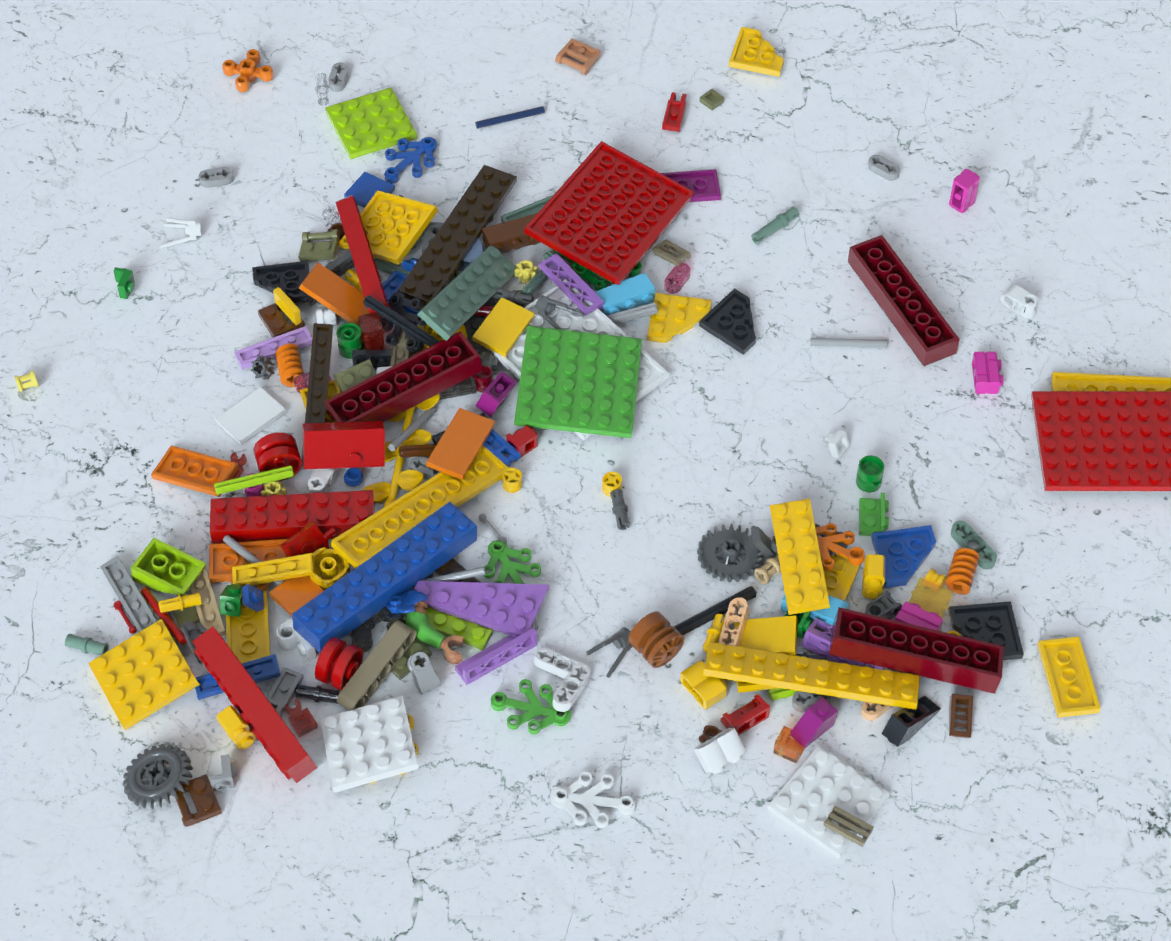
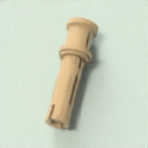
(772, 566)

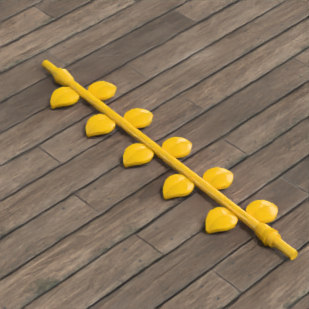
(405, 479)

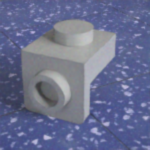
(224, 781)

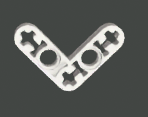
(569, 674)

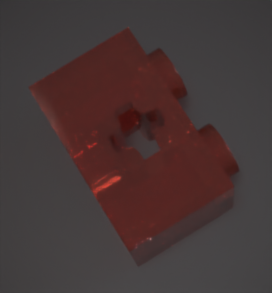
(371, 332)

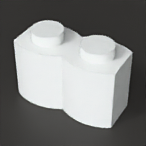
(720, 750)

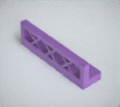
(563, 271)
(820, 643)
(496, 656)

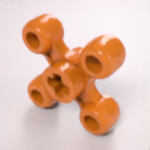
(247, 70)

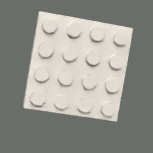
(368, 743)
(816, 789)

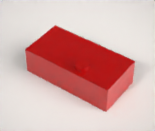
(343, 445)

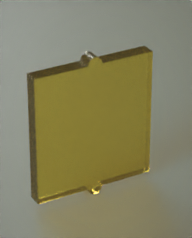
(931, 597)

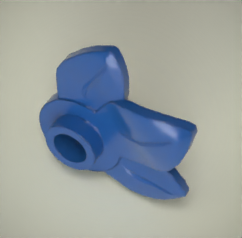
(405, 602)

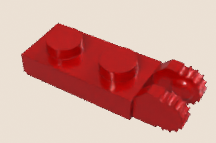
(674, 113)

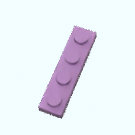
(267, 348)

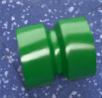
(349, 339)
(870, 474)

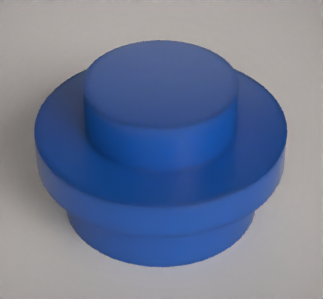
(353, 477)

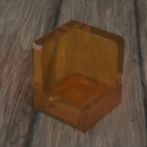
(787, 747)

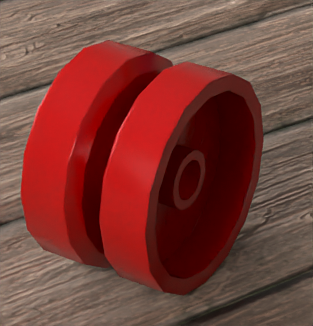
(277, 451)
(338, 663)

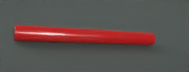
(164, 616)

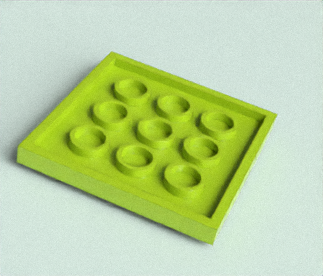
(370, 123)

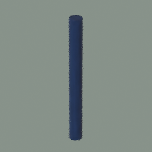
(509, 117)

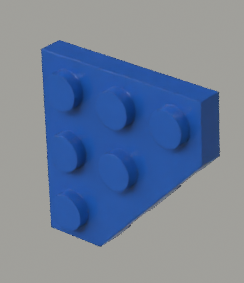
(903, 552)

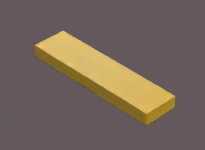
(274, 570)

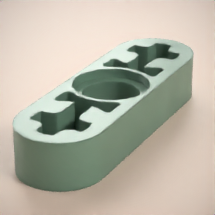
(972, 536)

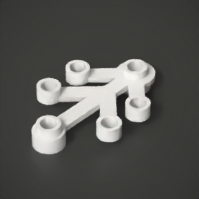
(590, 799)

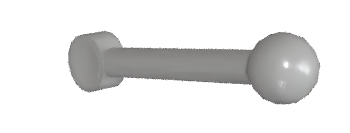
(482, 517)

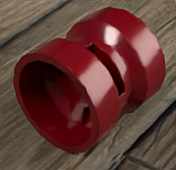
(483, 379)

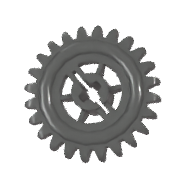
(729, 545)
(161, 780)

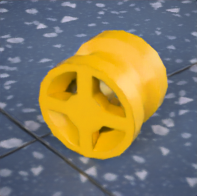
(508, 477)
(613, 479)
(936, 578)

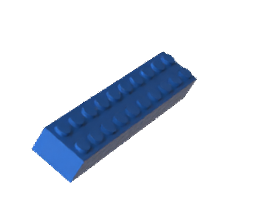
(385, 575)

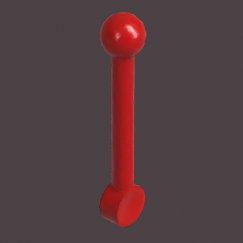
(118, 606)

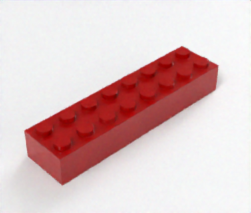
(284, 515)
(253, 706)

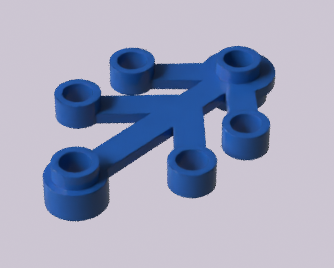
(426, 145)

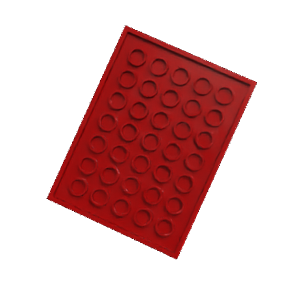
(609, 213)
(1104, 440)

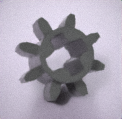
(488, 359)
(257, 367)

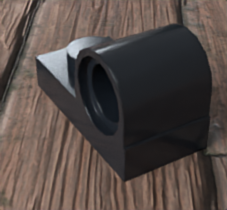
(378, 358)

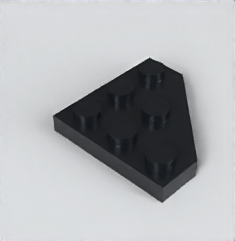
(285, 276)
(732, 321)
(990, 624)

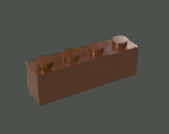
(509, 235)

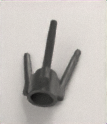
(547, 305)
(191, 632)
(619, 640)

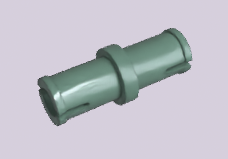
(86, 644)

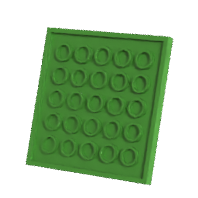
(578, 382)

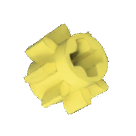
(525, 271)
(273, 488)

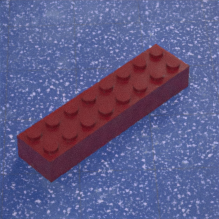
(903, 300)
(407, 382)
(916, 650)

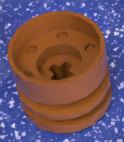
(656, 639)

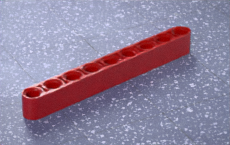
(361, 250)

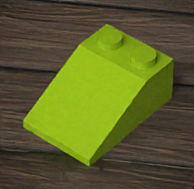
(166, 568)

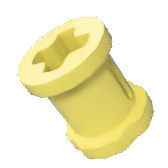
(20, 379)

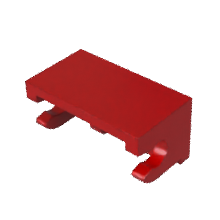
(747, 716)

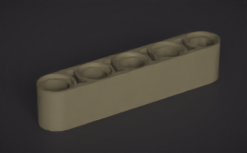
(377, 666)

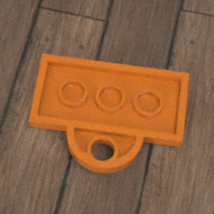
(223, 558)

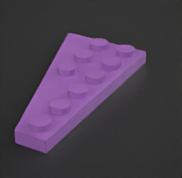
(492, 605)

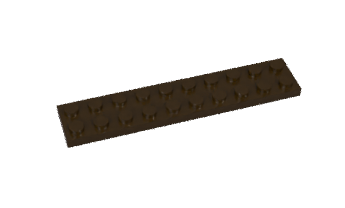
(458, 234)

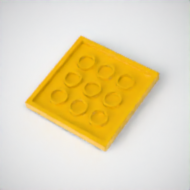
(393, 225)
(143, 674)

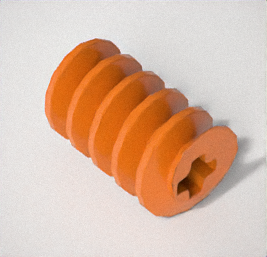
(288, 363)
(962, 570)

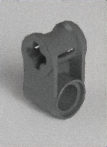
(883, 606)

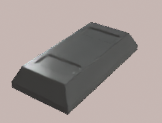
(762, 542)

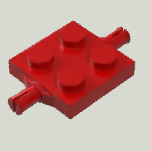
(307, 540)

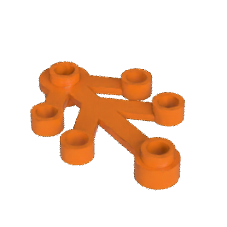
(855, 555)

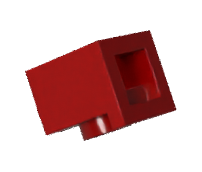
(523, 440)

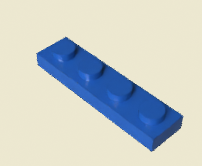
(259, 670)

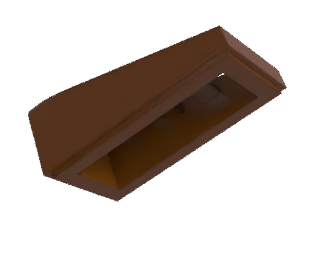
(963, 700)

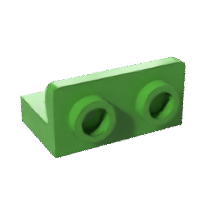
(872, 515)

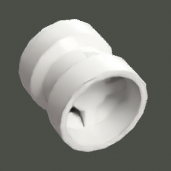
(326, 316)

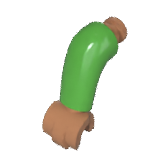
(425, 632)

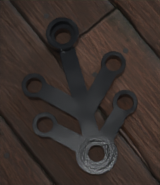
(397, 303)

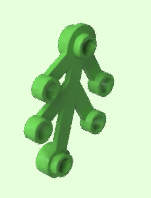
(509, 567)
(532, 709)

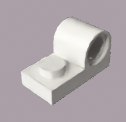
(294, 640)

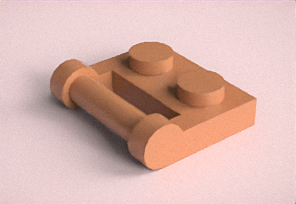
(580, 52)

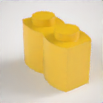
(873, 576)
(705, 689)
(236, 727)

